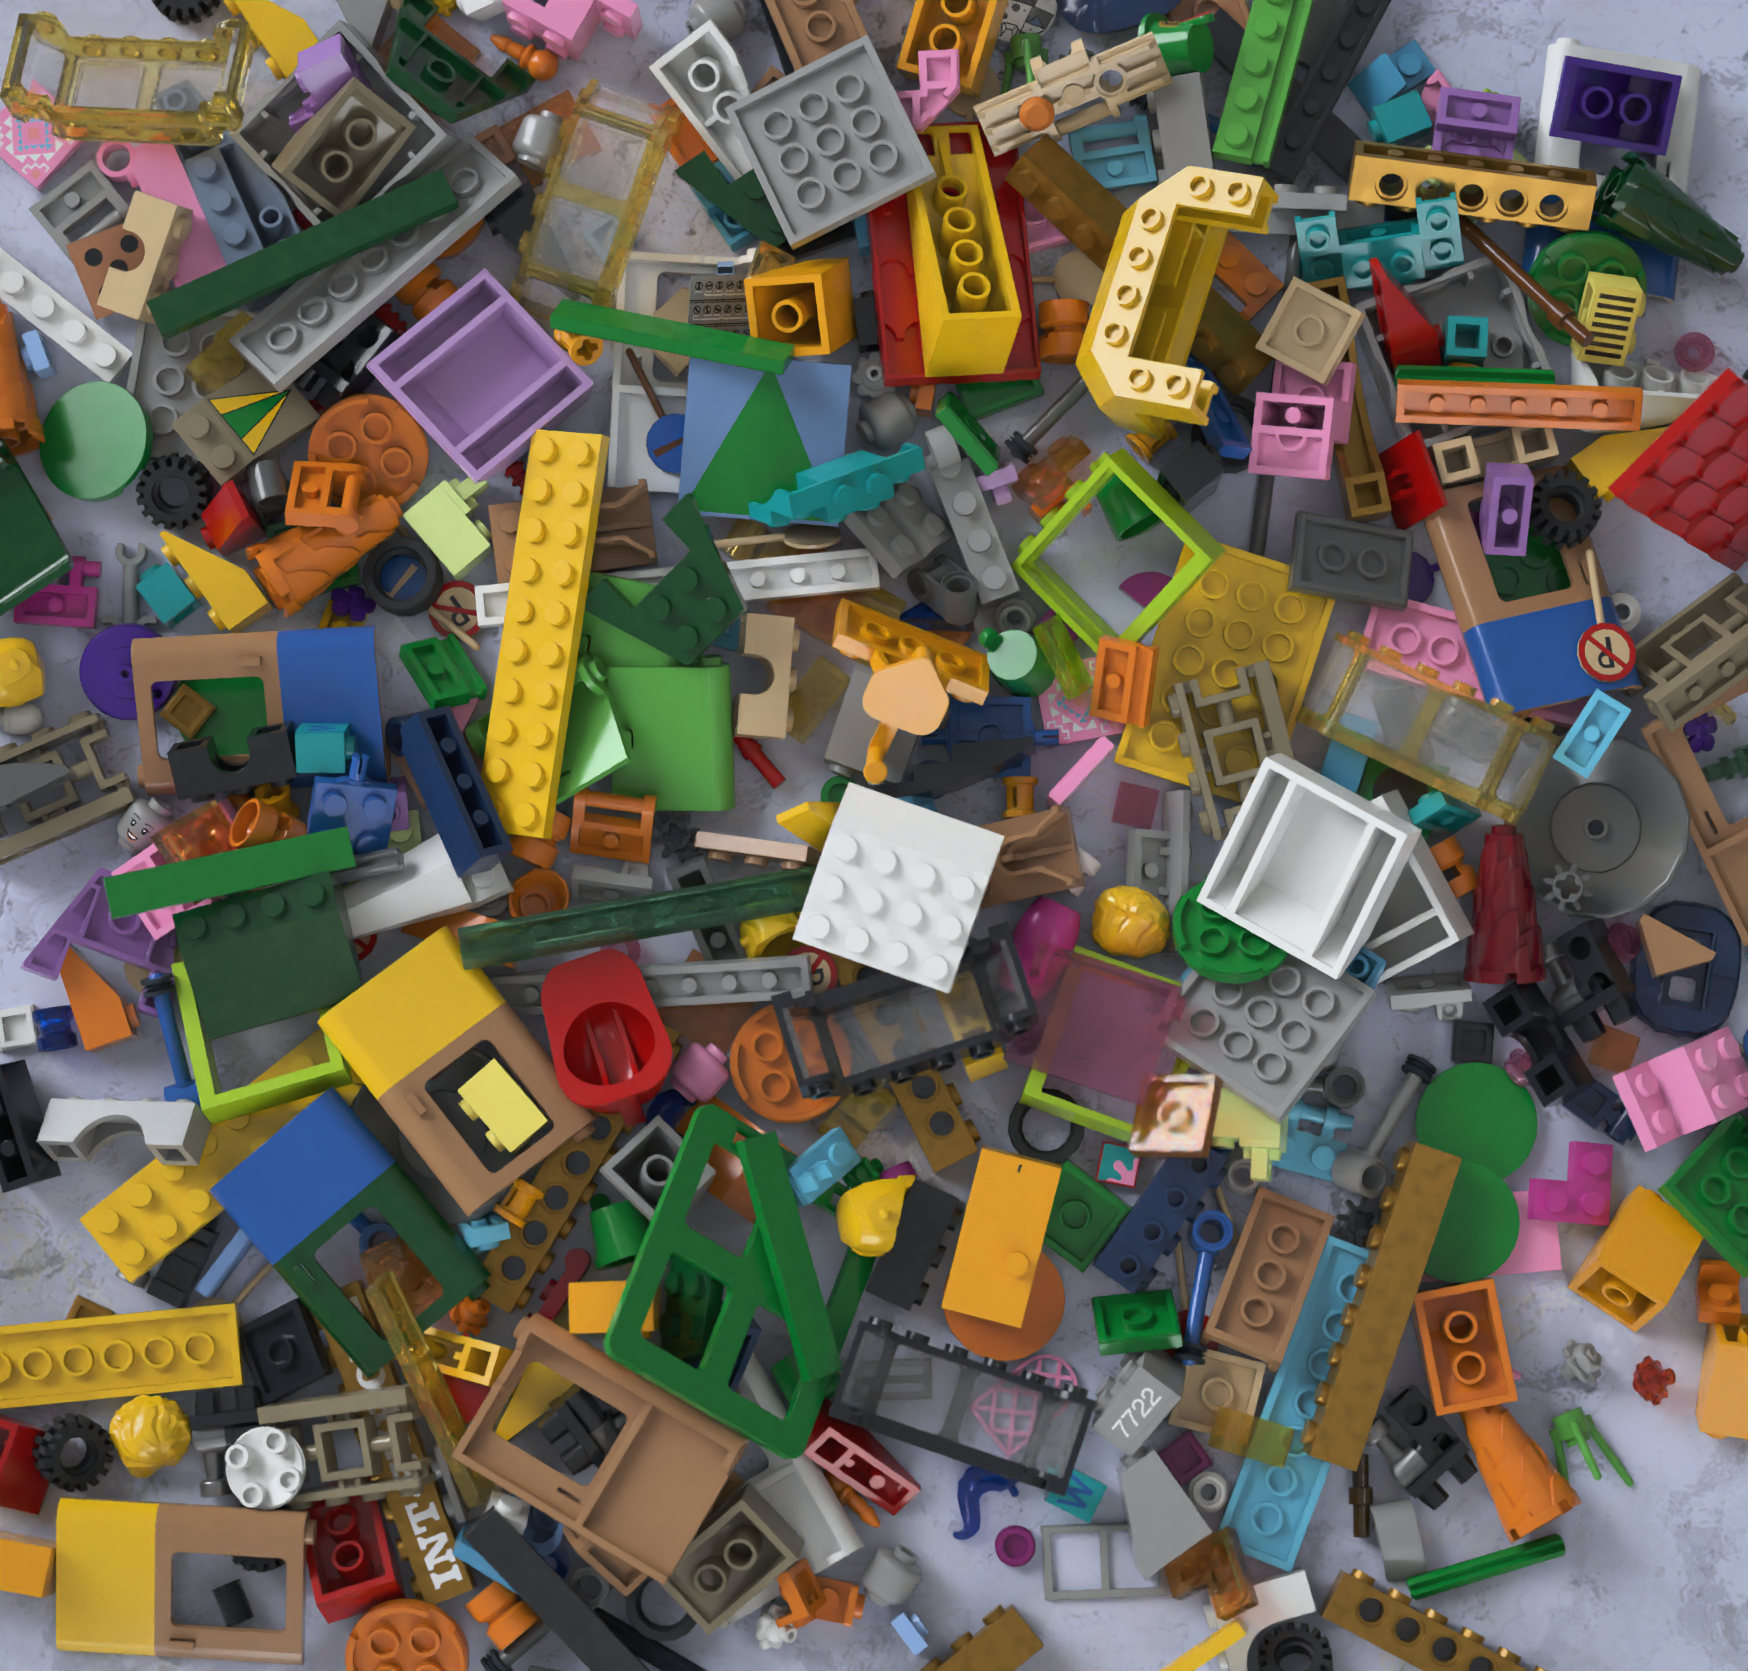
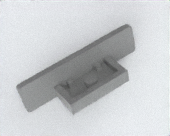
(1316, 204)
(1161, 858)

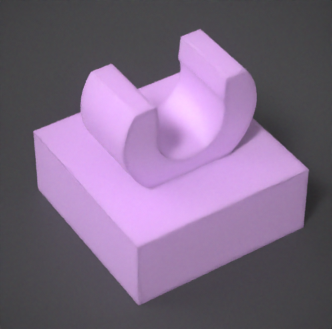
(998, 481)

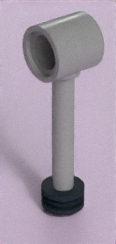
(1363, 1170)

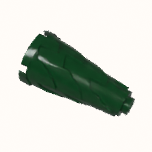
(1658, 213)

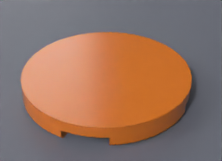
(379, 437)
(765, 1073)
(1007, 1342)
(406, 1637)

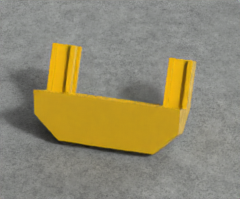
(1156, 295)

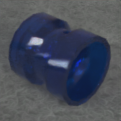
(55, 1028)

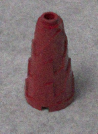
(1504, 915)

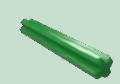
(1474, 374)
(1486, 1566)

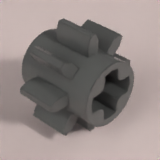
(1578, 882)

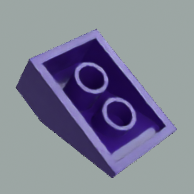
(1615, 105)

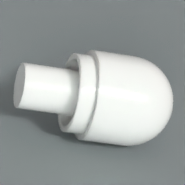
(21, 719)

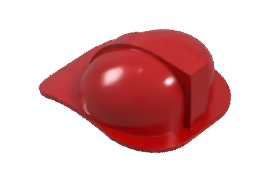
(605, 1034)

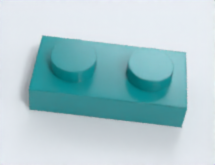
(1443, 813)

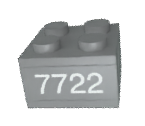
(1137, 1398)

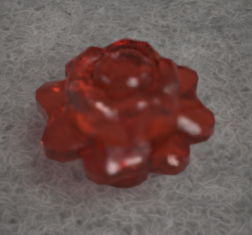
(1652, 1380)

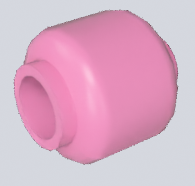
(700, 1072)

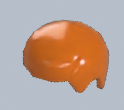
(538, 893)

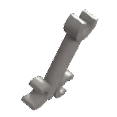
(130, 592)

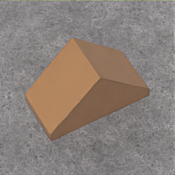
(1668, 949)

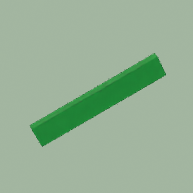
(672, 336)
(228, 872)
(789, 1256)

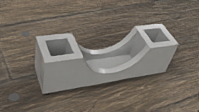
(80, 1127)

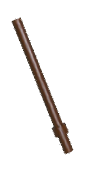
(1558, 313)

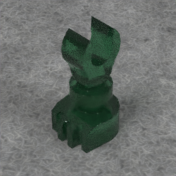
(1728, 767)

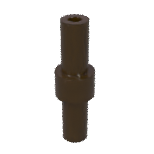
(1361, 1496)

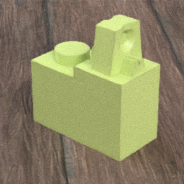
(446, 528)
(1256, 1133)

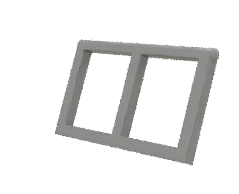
(1105, 1591)

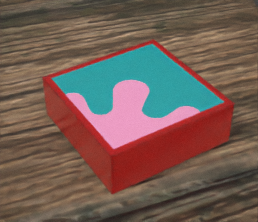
(1117, 1165)

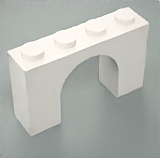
(1279, 1599)

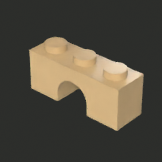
(162, 230)
(1465, 459)
(770, 642)

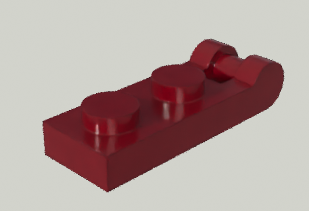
(557, 1292)

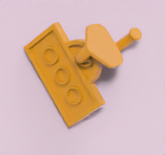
(909, 676)

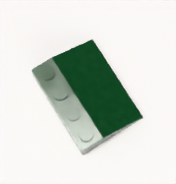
(269, 954)

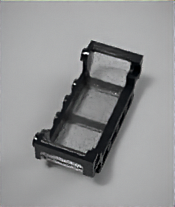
(896, 1027)
(962, 1406)

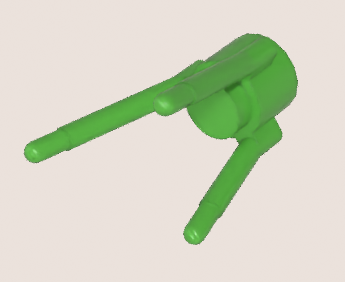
(1023, 48)
(1575, 1429)

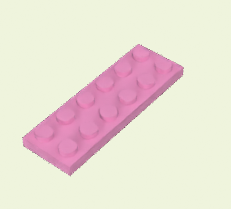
(1434, 638)

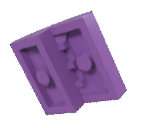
(1476, 123)

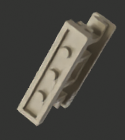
(1685, 685)
(1206, 760)
(56, 819)
(342, 1414)

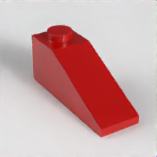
(1403, 322)
(231, 521)
(860, 1461)

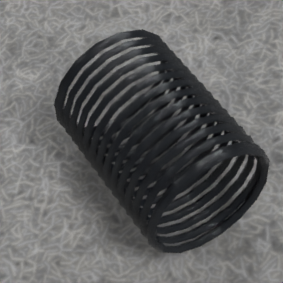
(235, 1601)

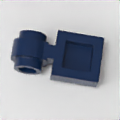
(1595, 1105)

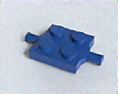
(994, 720)
(355, 803)

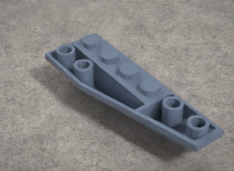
(238, 202)

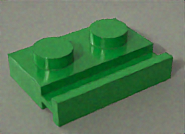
(442, 671)

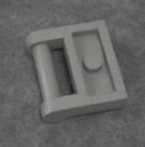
(75, 202)

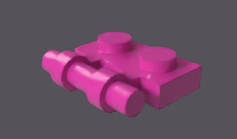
(64, 604)

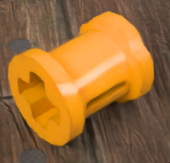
(582, 349)
(1146, 446)
(1019, 796)
(278, 798)
(518, 1202)

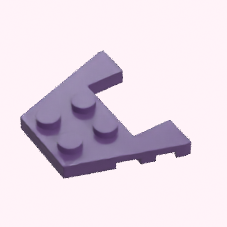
(90, 925)

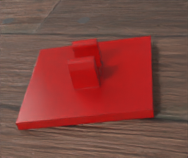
(1411, 481)

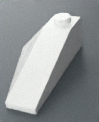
(703, 79)
(1664, 391)

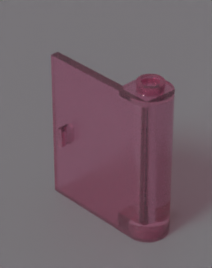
(1098, 1016)

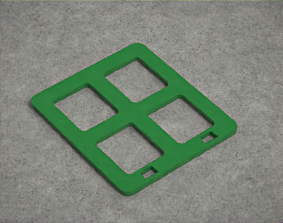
(747, 1285)

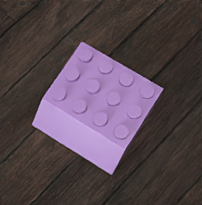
(482, 377)

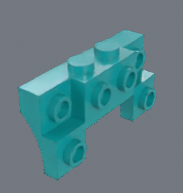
(1402, 245)
(841, 487)

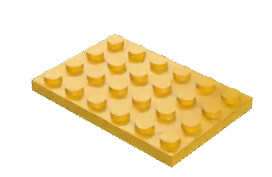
(1223, 623)

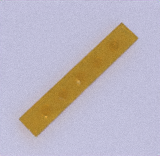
(425, 1381)

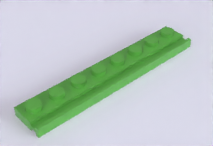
(1262, 81)

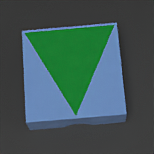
(758, 430)

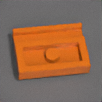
(1124, 681)

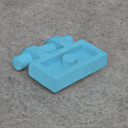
(1312, 1153)

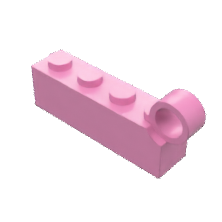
(161, 174)

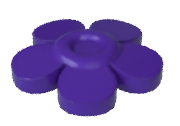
(352, 603)
(1700, 733)

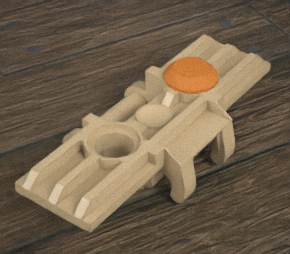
(1067, 83)

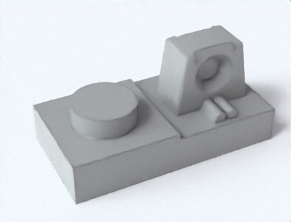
(600, 885)
(1442, 990)

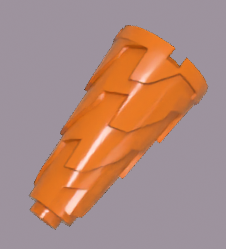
(18, 409)
(309, 559)
(1516, 1472)

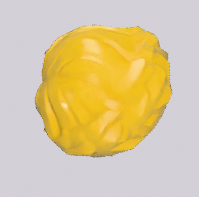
(1130, 922)
(150, 1434)

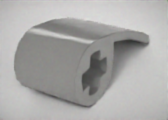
(1398, 1538)

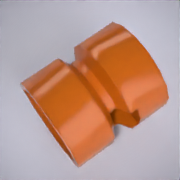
(426, 291)
(1064, 329)
(261, 824)
(541, 851)
(1451, 855)
(503, 1613)

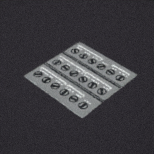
(719, 303)

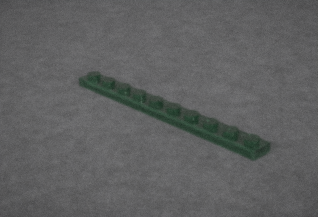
(635, 918)

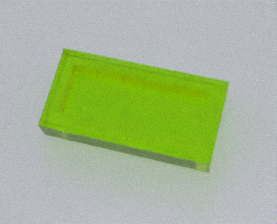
(1063, 657)

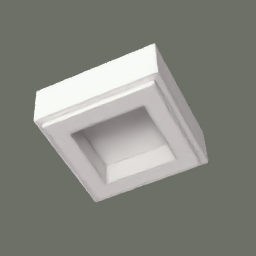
(17, 1028)

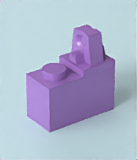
(323, 72)
(1505, 509)

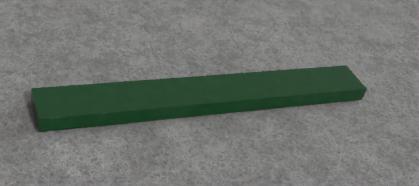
(302, 254)

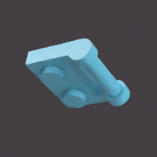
(1117, 166)

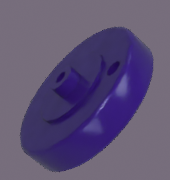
(108, 674)

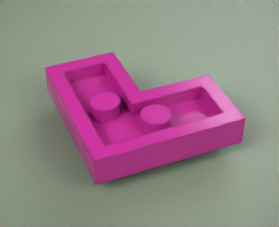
(1584, 1195)

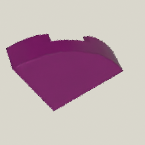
(1144, 586)

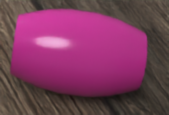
(1045, 922)

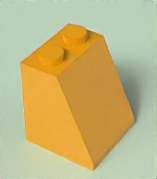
(803, 305)
(1637, 1259)
(1724, 1381)

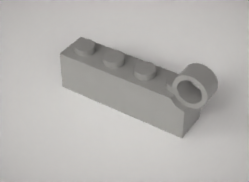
(1183, 125)
(969, 519)

